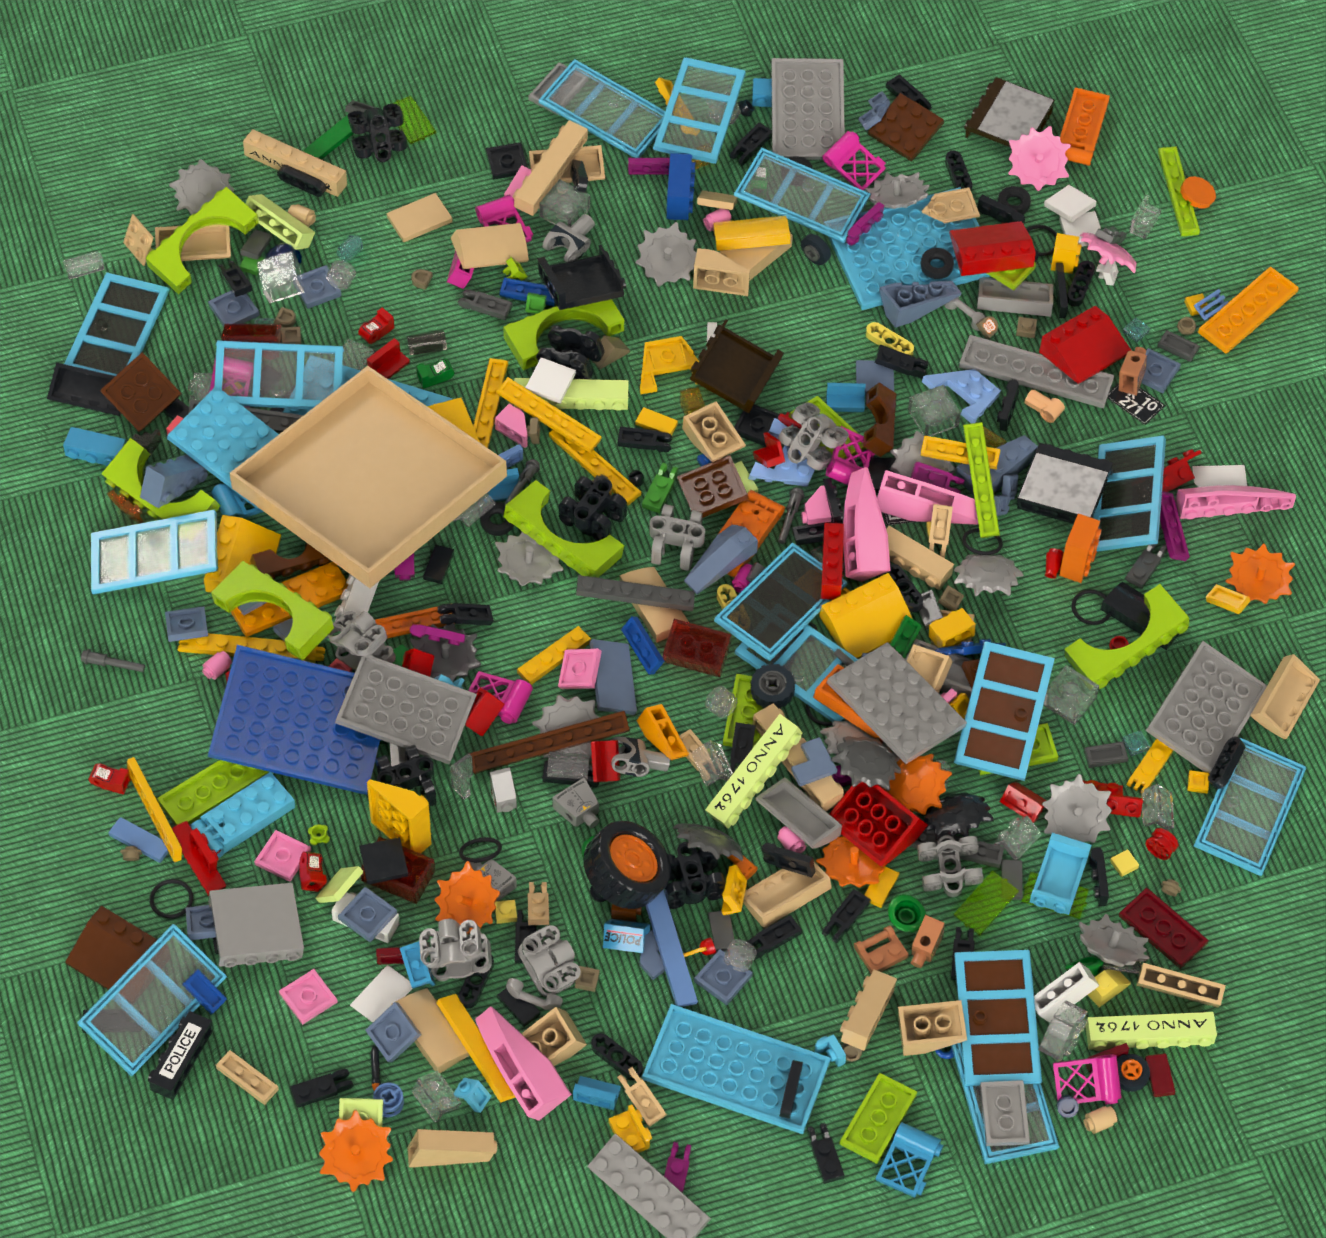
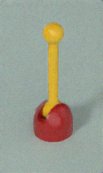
(706, 948)

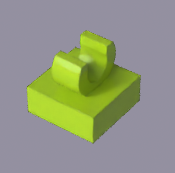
(515, 269)

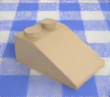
(719, 273)
(712, 432)
(931, 1026)
(555, 1036)

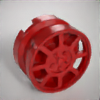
(1162, 843)

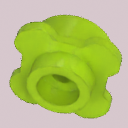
(318, 829)

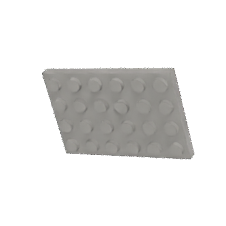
(806, 106)
(896, 702)
(1206, 707)
(406, 708)

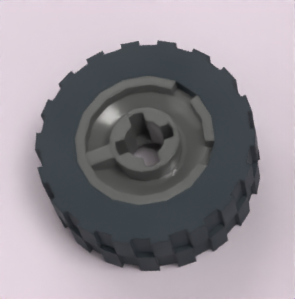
(772, 675)

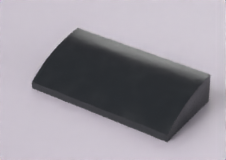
(80, 388)
(1129, 608)

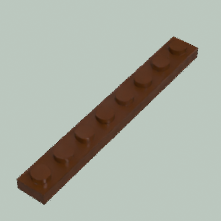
(549, 742)

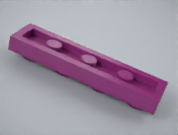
(1172, 528)

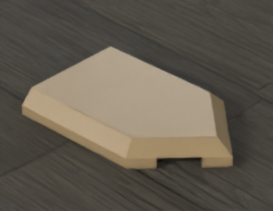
(952, 206)

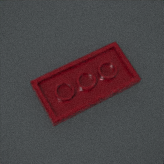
(1163, 928)

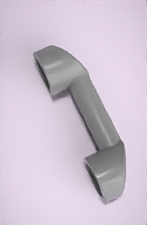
(976, 316)
(515, 988)

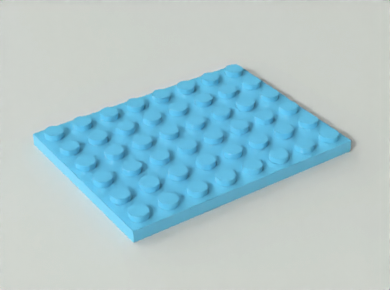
(894, 252)

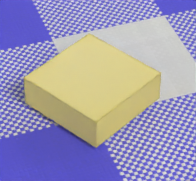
(1124, 863)

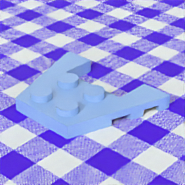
(969, 386)
(786, 472)

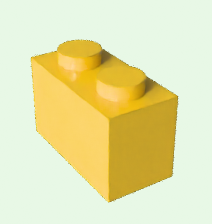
(1065, 252)
(952, 629)

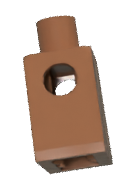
(1132, 371)
(927, 941)

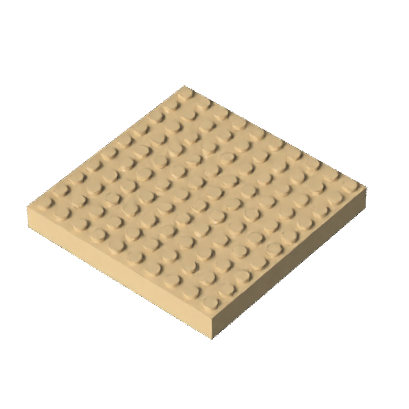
(368, 476)

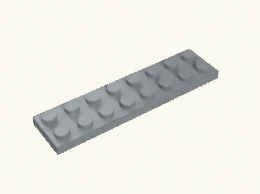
(1032, 371)

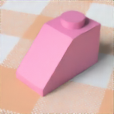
(512, 424)
(817, 508)

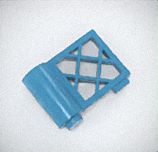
(231, 502)
(917, 1144)

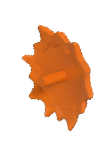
(1260, 574)
(919, 784)
(849, 864)
(467, 897)
(355, 1151)

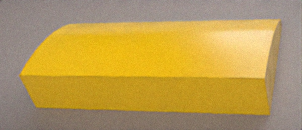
(751, 233)

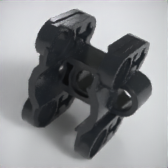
(364, 122)
(573, 350)
(594, 500)
(414, 763)
(692, 875)

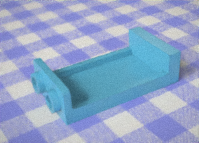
(1060, 874)

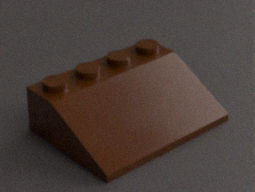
(108, 948)

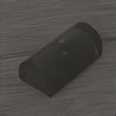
(426, 342)

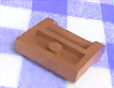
(884, 956)

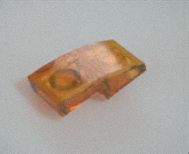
(126, 507)

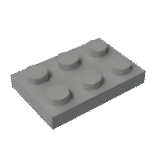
(1004, 1113)

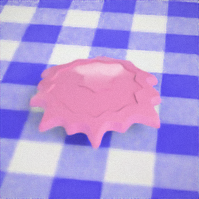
(1038, 158)
(1109, 251)

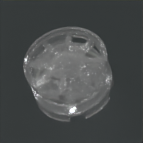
(339, 275)
(722, 703)
(740, 956)

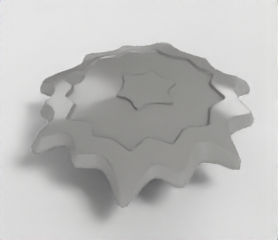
(198, 186)
(898, 191)
(667, 255)
(911, 452)
(526, 560)
(987, 573)
(564, 714)
(838, 731)
(1077, 810)
(1113, 942)

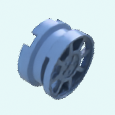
(392, 1098)

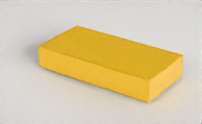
(655, 421)
(1227, 599)
(879, 892)

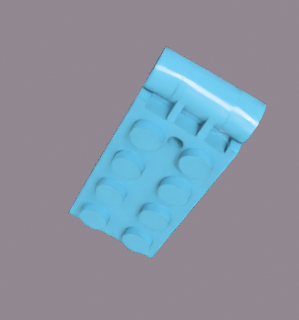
(244, 814)

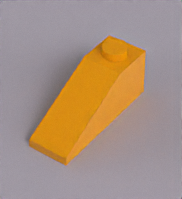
(661, 732)

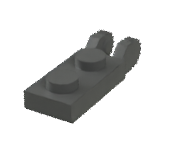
(1111, 235)
(486, 304)
(1145, 566)

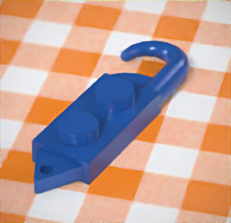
(966, 648)

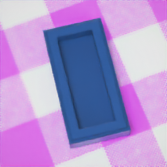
(204, 991)

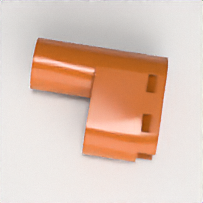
(746, 867)

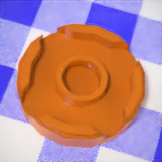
(1198, 192)

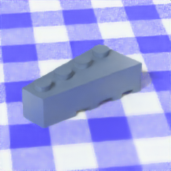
(1012, 460)
(171, 480)

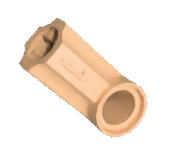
(1048, 408)

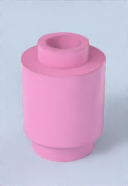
(718, 215)
(216, 665)
(791, 840)

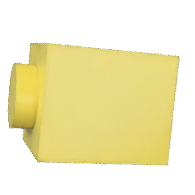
(1111, 984)

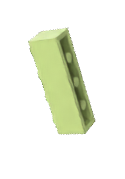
(280, 222)

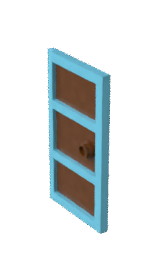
(1004, 711)
(998, 1017)

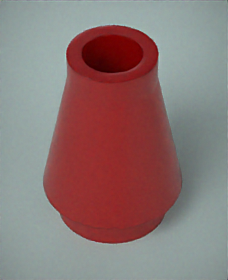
(1053, 562)

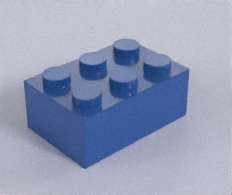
(680, 181)

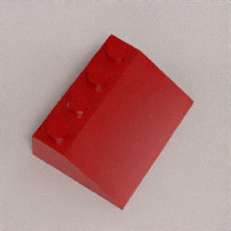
(993, 248)
(1084, 345)
(877, 822)

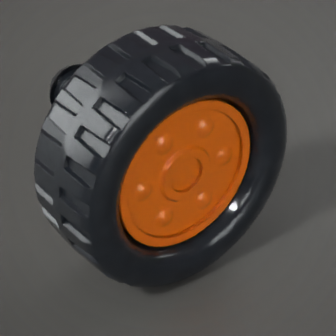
(626, 865)

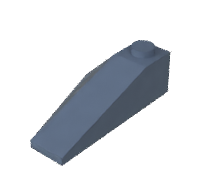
(910, 302)
(723, 555)

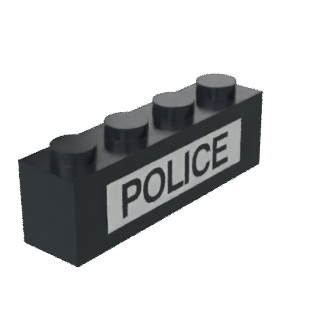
(181, 1055)

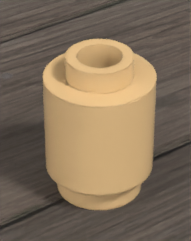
(303, 214)
(1100, 1119)

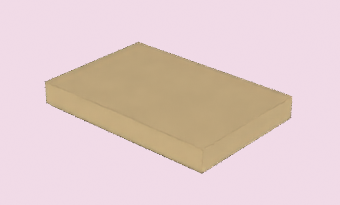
(419, 217)

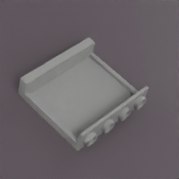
(256, 924)

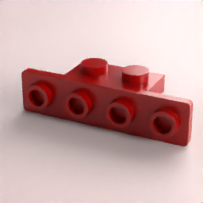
(1178, 471)
(1117, 802)
(199, 856)

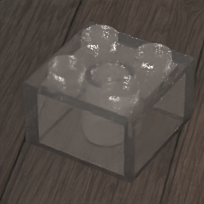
(564, 204)
(280, 277)
(934, 411)
(1070, 694)
(1064, 1031)

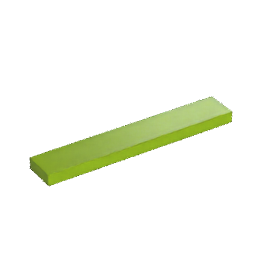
(1174, 178)
(981, 480)

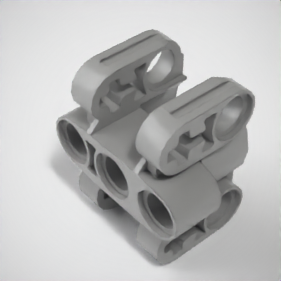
(810, 435)
(690, 535)
(360, 638)
(963, 847)
(455, 949)
(549, 960)

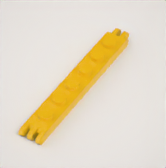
(217, 643)
(1150, 765)

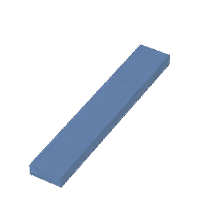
(671, 952)

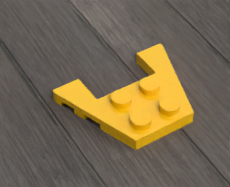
(664, 357)

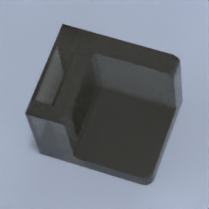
(148, 441)

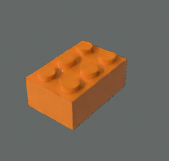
(1080, 548)

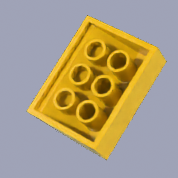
(236, 543)
(865, 616)
(400, 814)

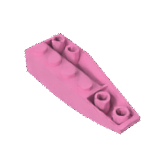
(915, 500)
(1230, 500)
(864, 530)
(522, 1066)

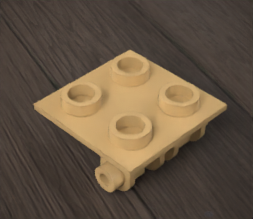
(138, 240)

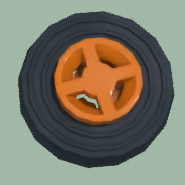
(1133, 1065)

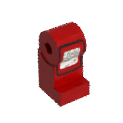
(377, 326)
(110, 778)
(311, 871)

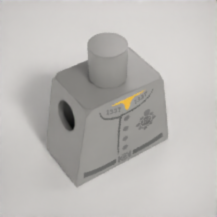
(577, 804)
(501, 878)

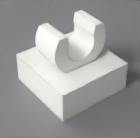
(1108, 272)

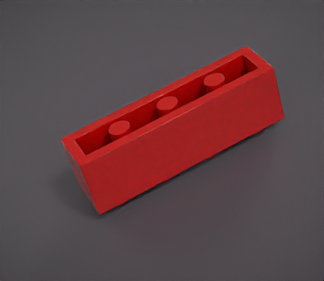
(832, 560)

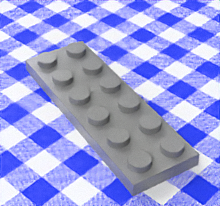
(648, 1190)

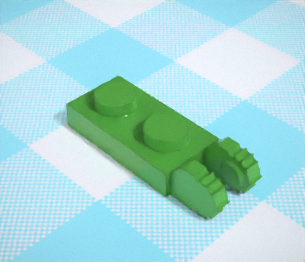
(659, 489)

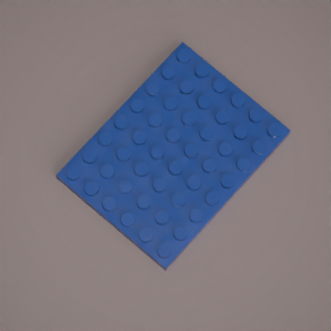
(283, 718)

